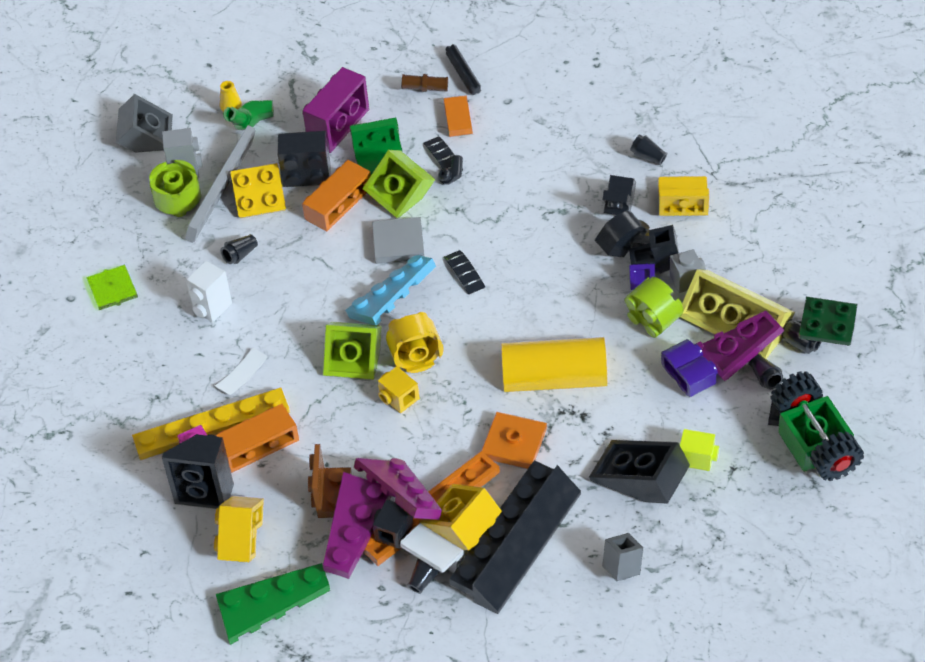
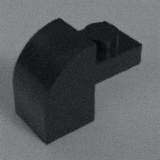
(619, 195)
(621, 233)
(658, 252)

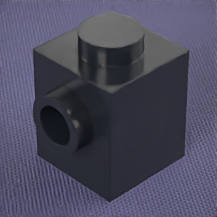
(391, 524)

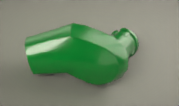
(249, 113)

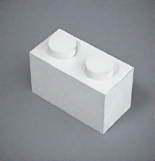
(209, 291)

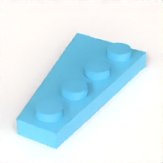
(384, 294)

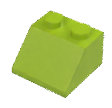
(398, 183)
(351, 350)

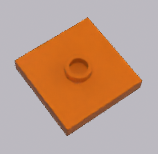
(514, 440)

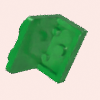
(373, 141)

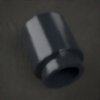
(791, 335)

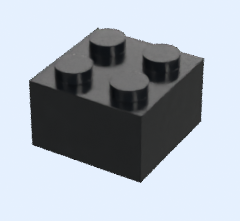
(303, 158)

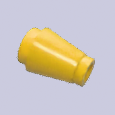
(229, 96)

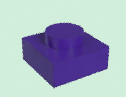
(639, 273)

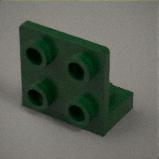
(828, 321)

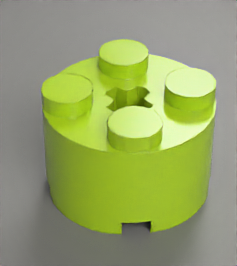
(175, 187)
(653, 306)

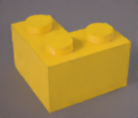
(237, 528)

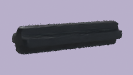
(463, 69)

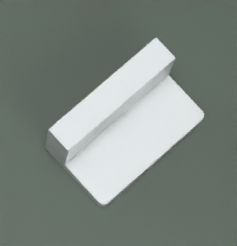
(433, 549)

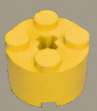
(414, 342)

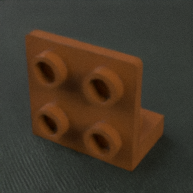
(324, 484)

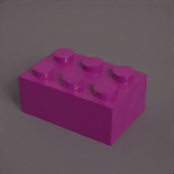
(337, 106)

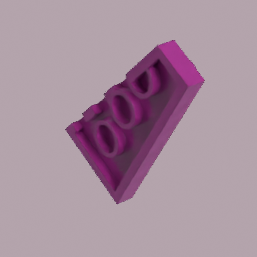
(402, 484)
(352, 523)

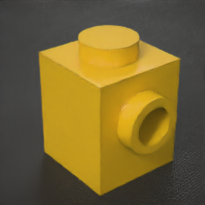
(398, 389)

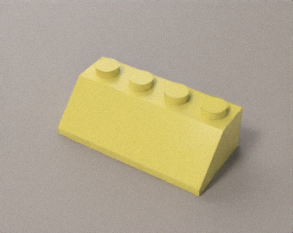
(722, 304)

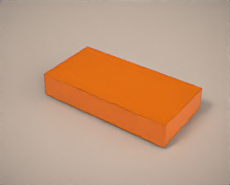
(458, 116)

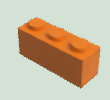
(336, 195)
(259, 437)

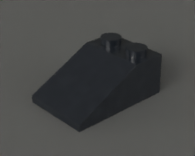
(642, 469)

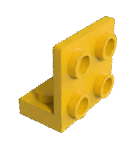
(258, 190)
(683, 196)

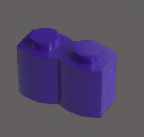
(689, 367)

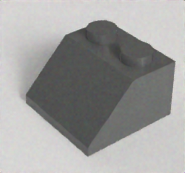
(142, 125)

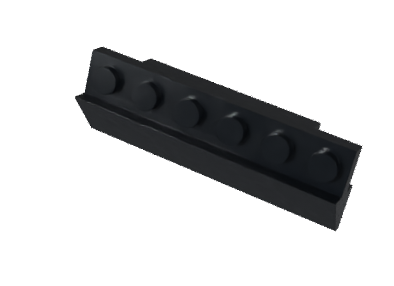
(517, 537)

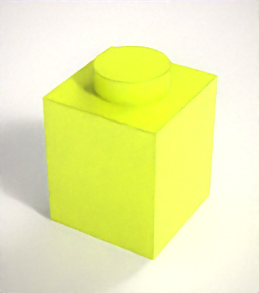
(699, 449)

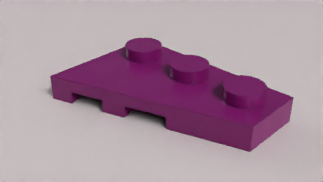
(738, 346)

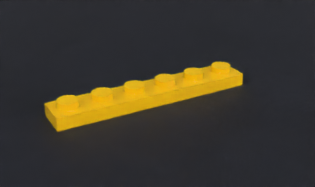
(164, 437)

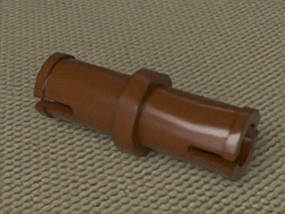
(424, 82)

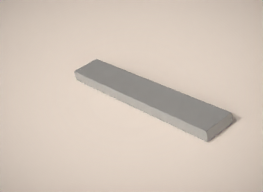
(220, 184)

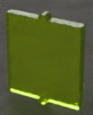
(112, 287)

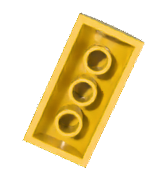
(554, 364)

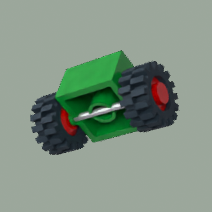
(814, 428)

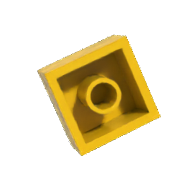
(464, 515)

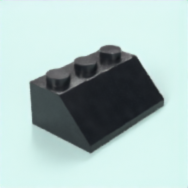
(199, 472)

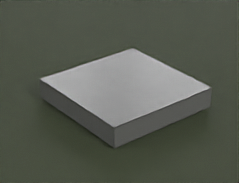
(397, 239)

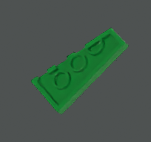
(259, 602)

